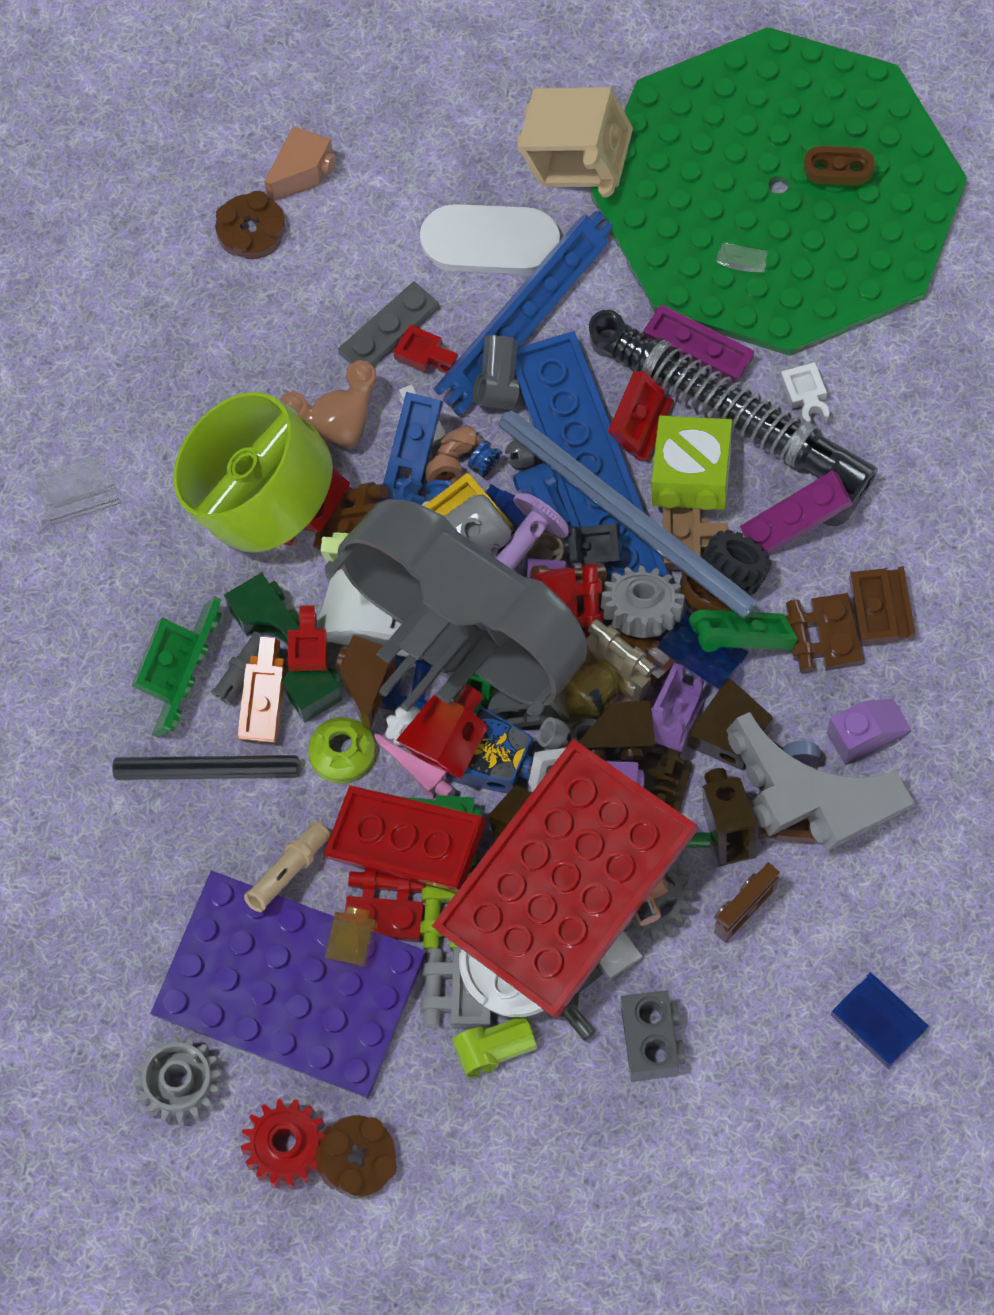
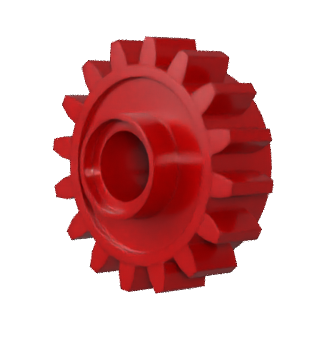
(269, 1129)

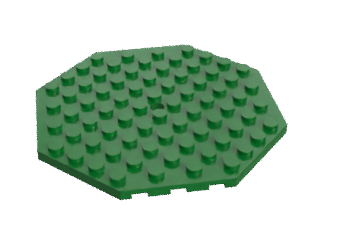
(701, 175)

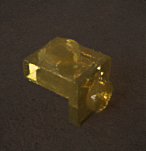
(351, 936)

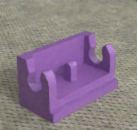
(676, 709)

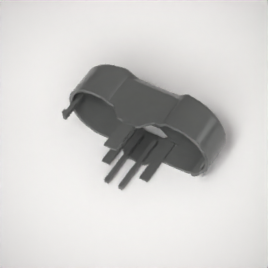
(442, 583)

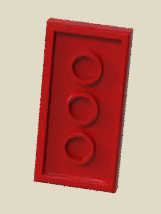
(405, 838)

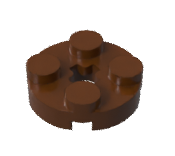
(254, 208)
(337, 1144)

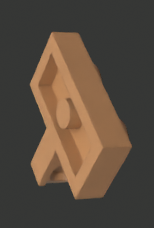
(689, 529)

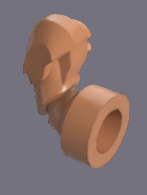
(445, 463)

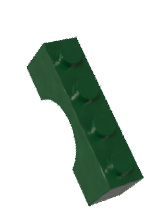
(260, 609)

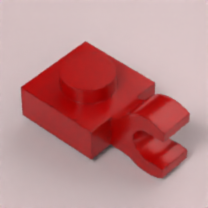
(421, 349)
(307, 645)

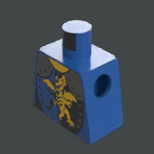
(500, 757)

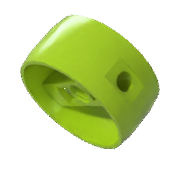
(252, 472)

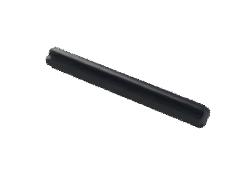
(206, 767)

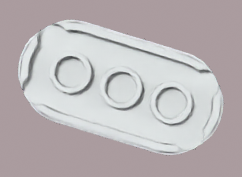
(488, 238)

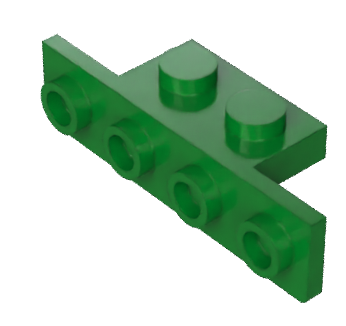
(171, 661)

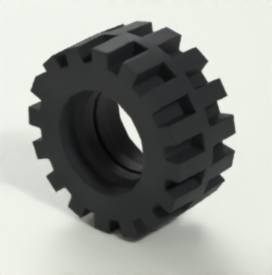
(738, 559)

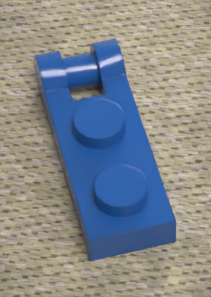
(413, 439)

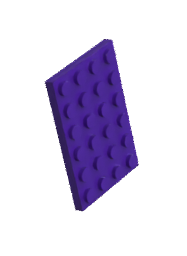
(273, 993)

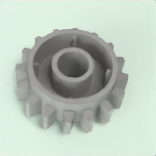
(642, 602)
(181, 1100)

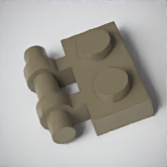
(625, 660)

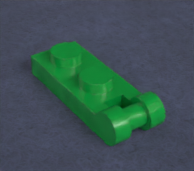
(728, 629)

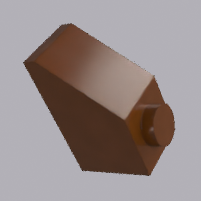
(364, 675)

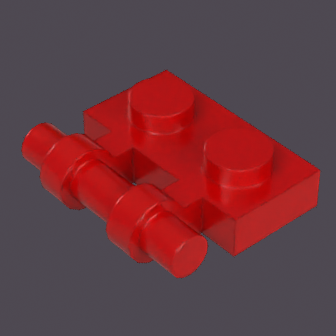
(566, 587)
(395, 918)

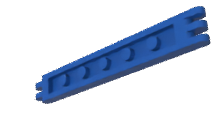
(529, 303)

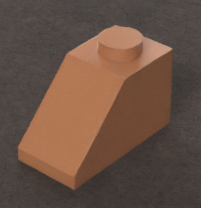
(299, 164)

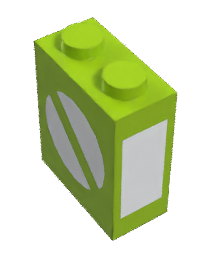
(691, 462)

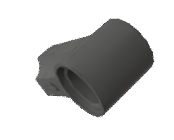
(496, 382)

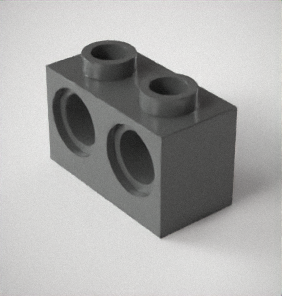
(644, 1036)

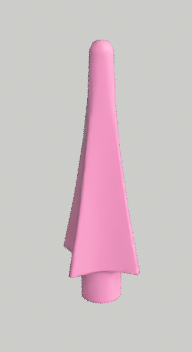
(426, 775)

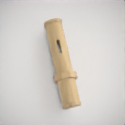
(297, 856)

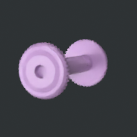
(539, 516)

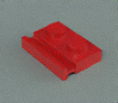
(638, 415)

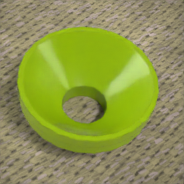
(347, 765)

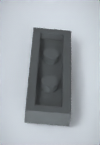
(388, 326)

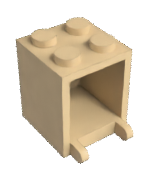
(575, 137)

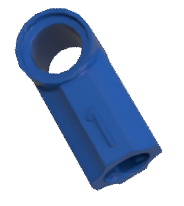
(542, 484)

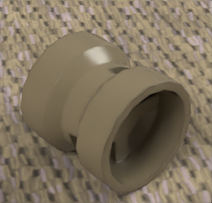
(547, 548)

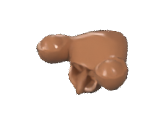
(340, 413)

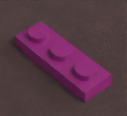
(701, 342)
(798, 513)

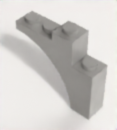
(792, 791)

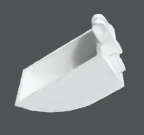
(350, 614)

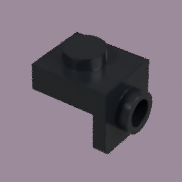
(593, 544)

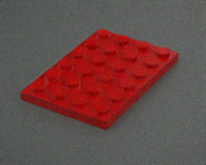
(565, 878)

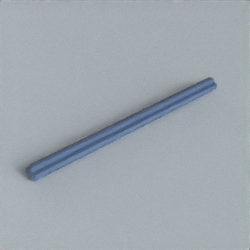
(628, 514)

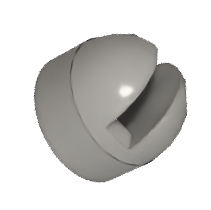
(554, 734)

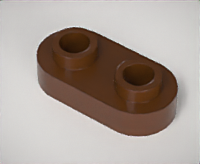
(838, 165)

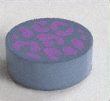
(804, 751)

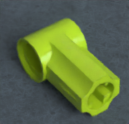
(485, 1048)

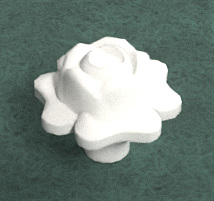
(399, 722)

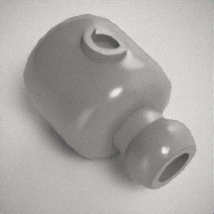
(481, 524)

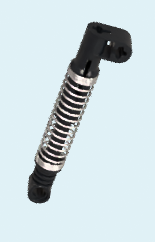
(796, 442)

